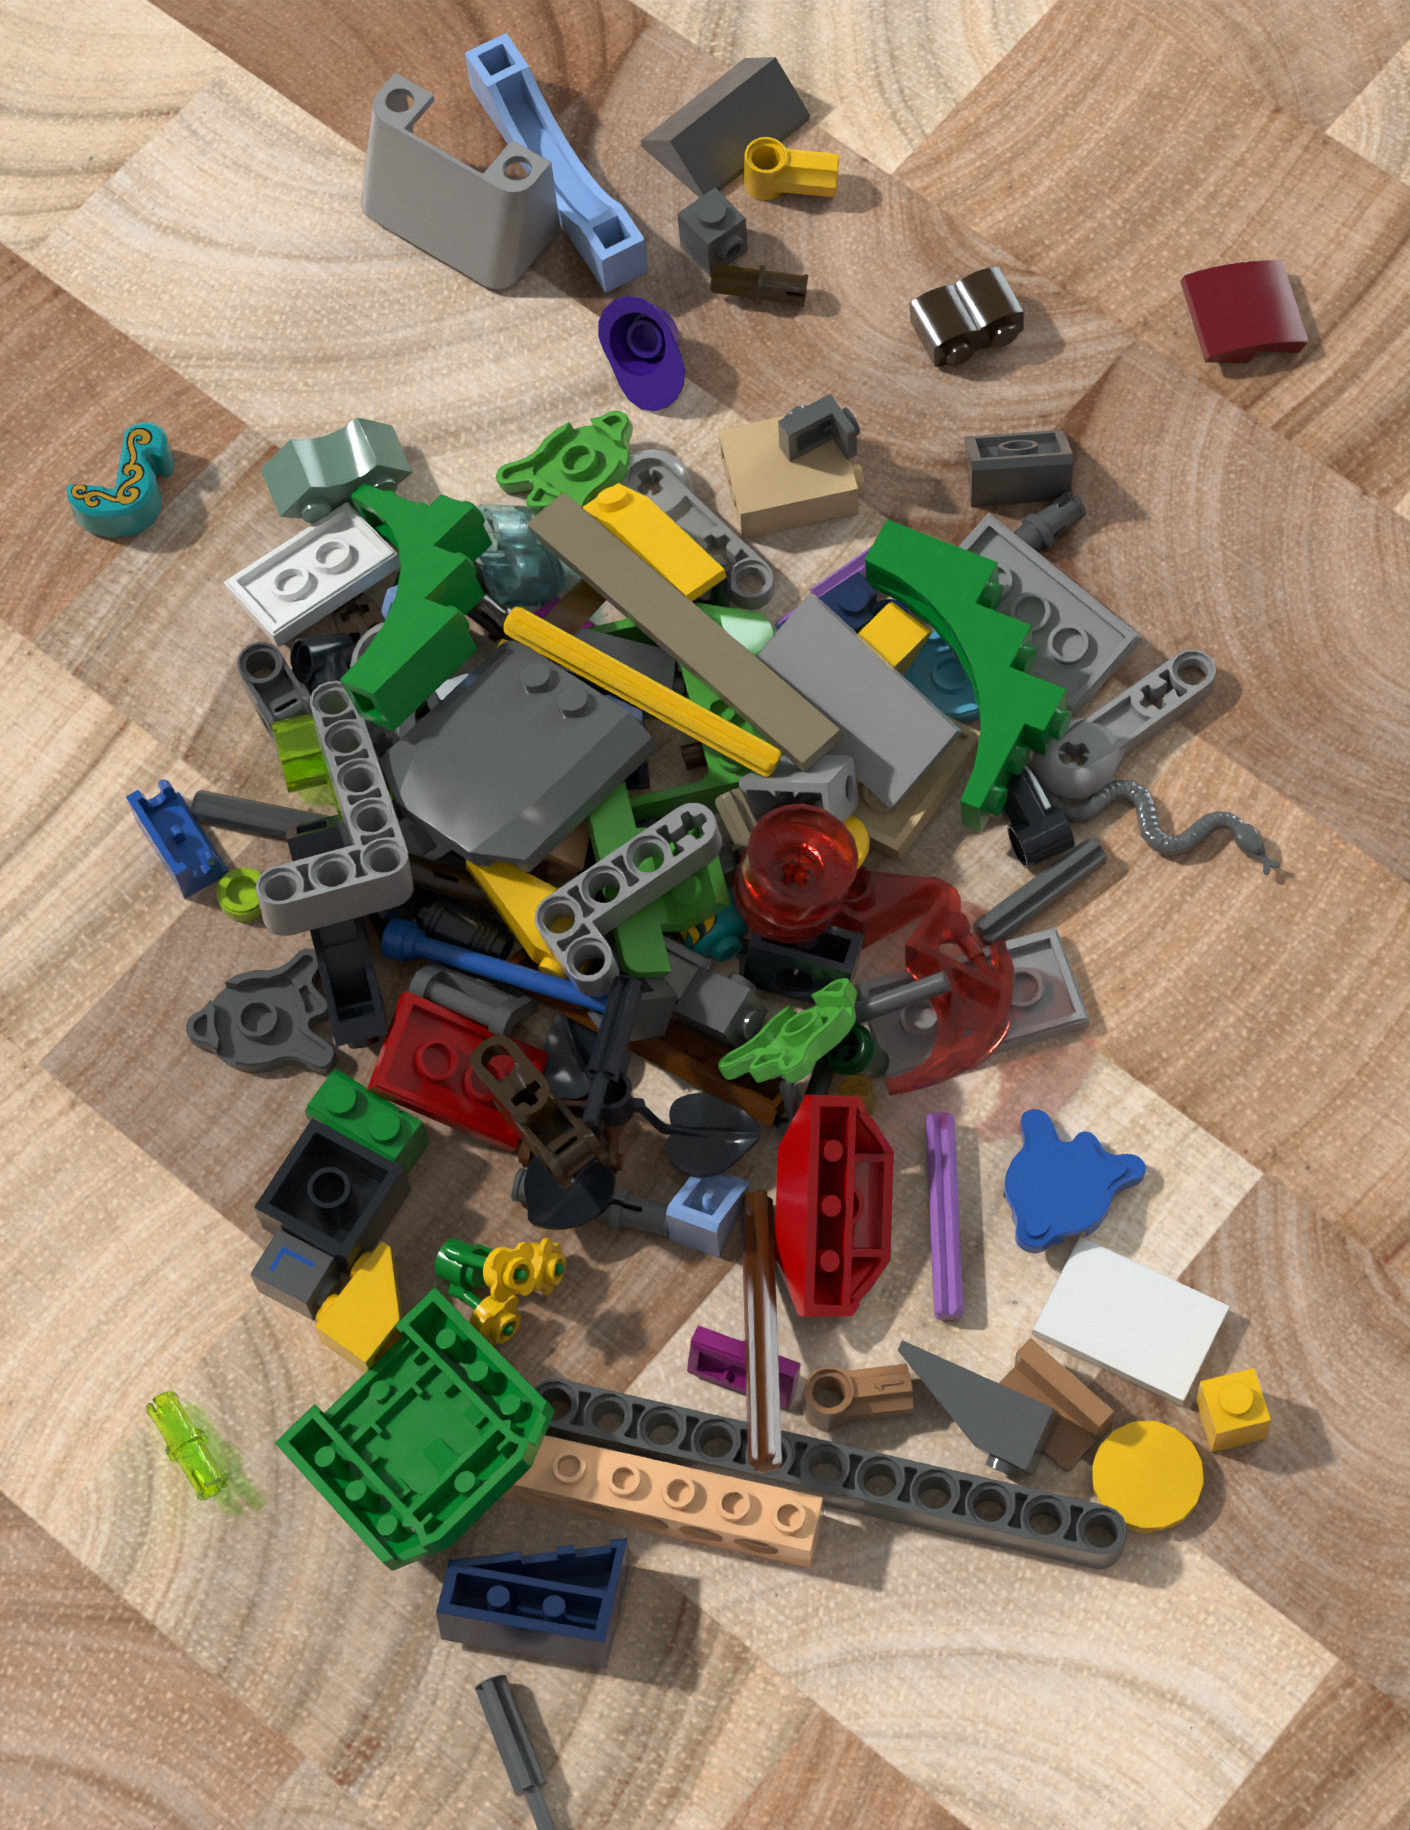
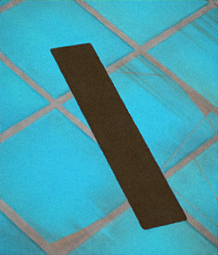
(575, 608)

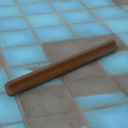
(760, 1332)

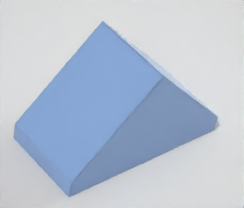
(706, 1212)

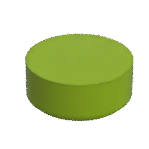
(238, 895)

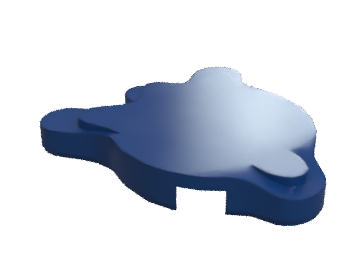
(1062, 1185)

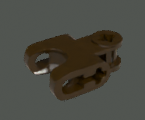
(537, 1113)

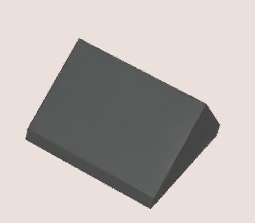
(1018, 467)

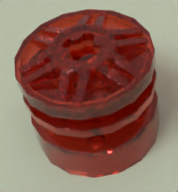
(800, 848)

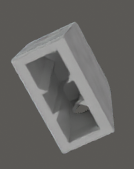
(825, 785)

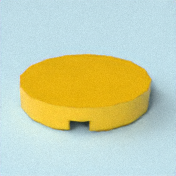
(1148, 1475)

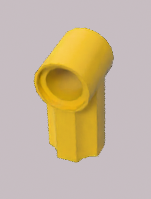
(790, 170)

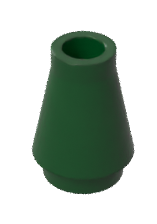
(858, 1055)

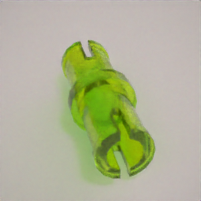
(186, 1445)

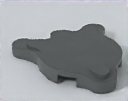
(267, 1019)

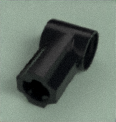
(321, 658)
(1033, 825)

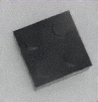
(333, 1195)

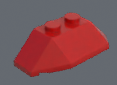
(833, 1205)

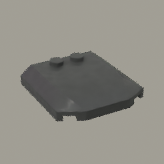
(513, 759)

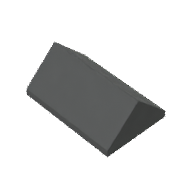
(710, 134)

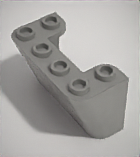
(462, 217)

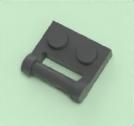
(474, 996)

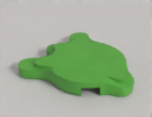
(572, 462)
(795, 1041)

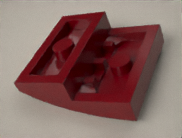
(1243, 311)

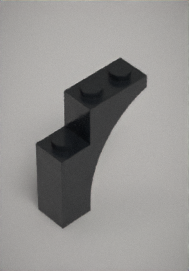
(342, 952)

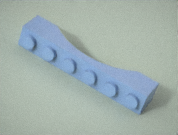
(586, 212)

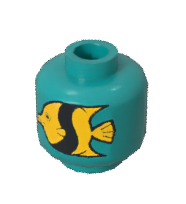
(719, 935)

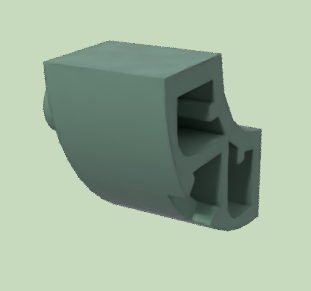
(322, 472)

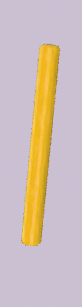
(642, 691)

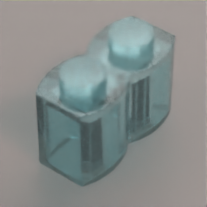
(517, 565)

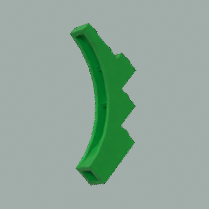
(959, 600)
(427, 623)

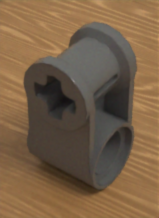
(275, 696)

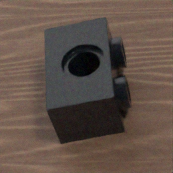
(805, 966)

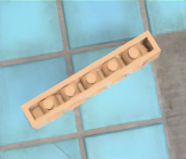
(672, 1501)

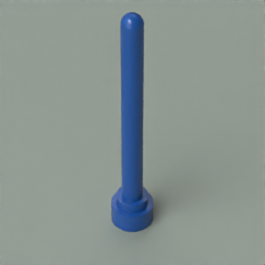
(405, 941)

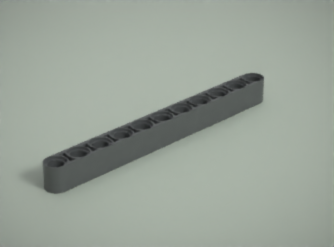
(856, 1468)

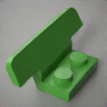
(681, 908)

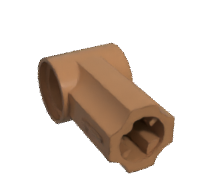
(863, 1392)

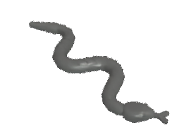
(1245, 835)

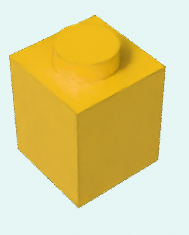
(1233, 1410)

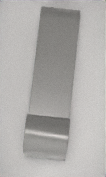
(636, 891)

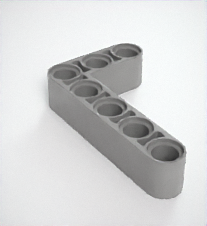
(356, 878)

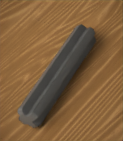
(1040, 892)

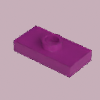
(723, 1362)

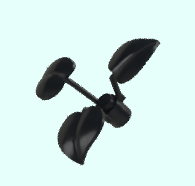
(702, 1139)

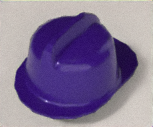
(643, 352)

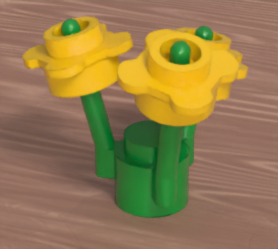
(506, 1273)

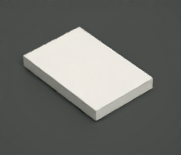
(312, 574)
(1130, 1320)

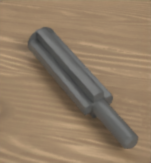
(515, 1746)

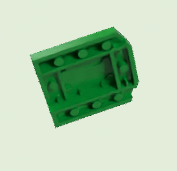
(422, 1437)

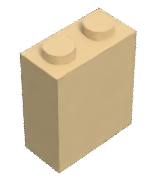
(782, 494)

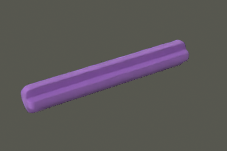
(944, 1216)

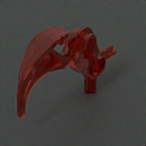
(977, 999)

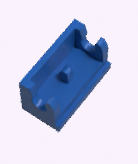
(177, 839)

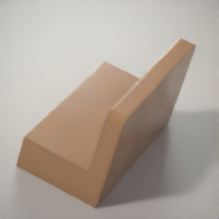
(1083, 1414)

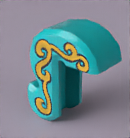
(136, 494)

